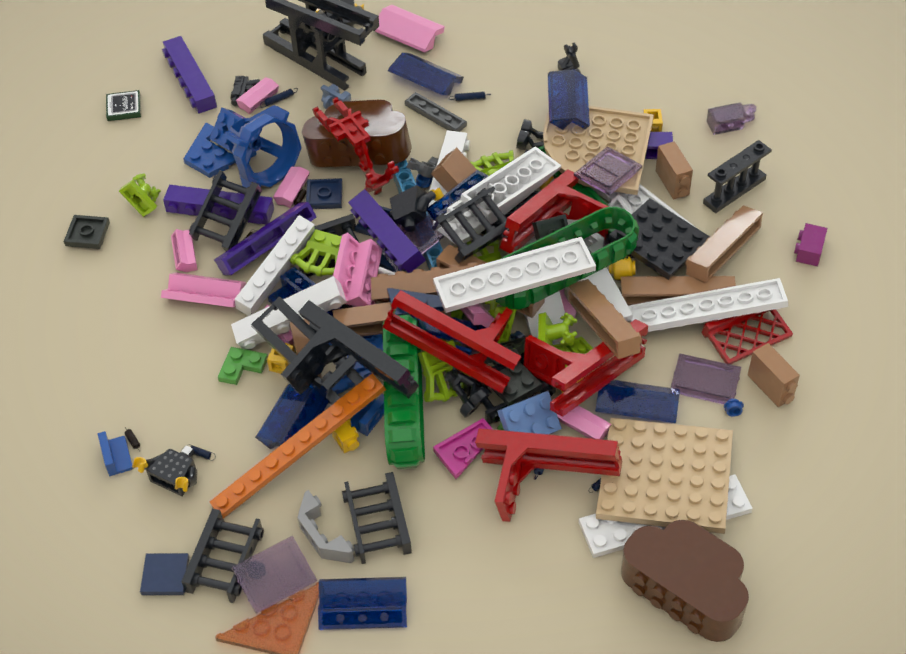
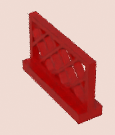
(720, 326)

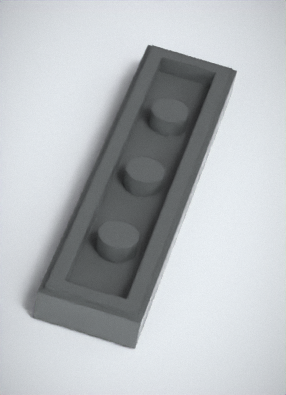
(435, 113)

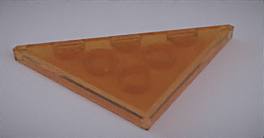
(277, 628)

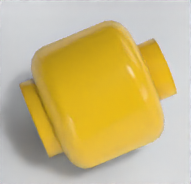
(623, 268)

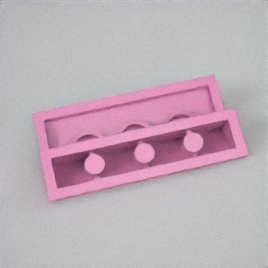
(408, 28)
(355, 267)
(202, 289)

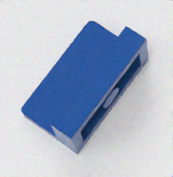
(369, 416)
(115, 454)

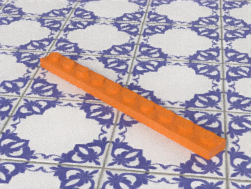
(297, 445)

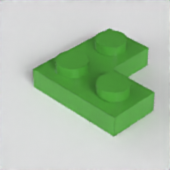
(240, 360)

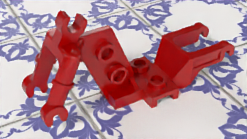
(353, 129)

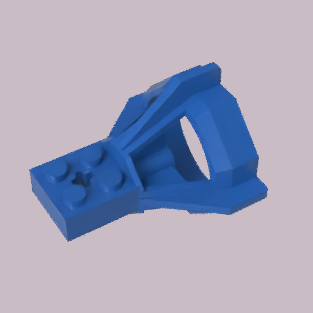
(243, 137)

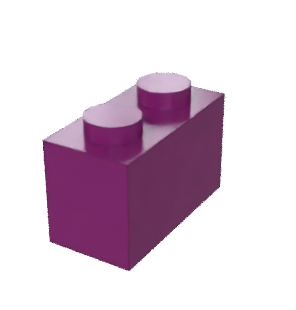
(811, 244)

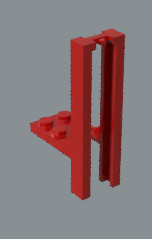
(547, 204)
(481, 340)
(549, 366)
(525, 451)

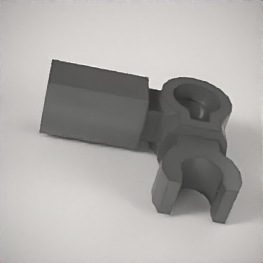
(423, 168)

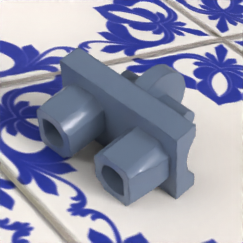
(332, 92)

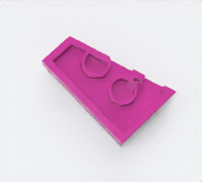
(460, 449)

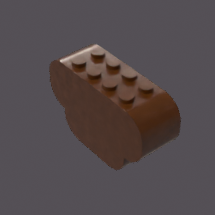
(386, 129)
(688, 577)

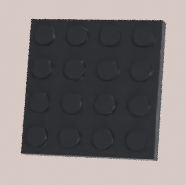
(663, 238)

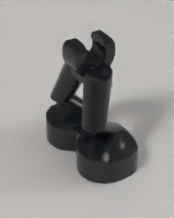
(570, 61)
(524, 136)
(477, 396)

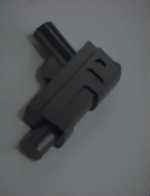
(241, 85)

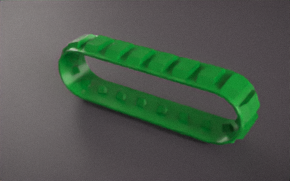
(600, 220)
(402, 415)

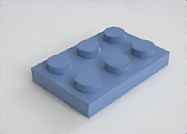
(530, 416)

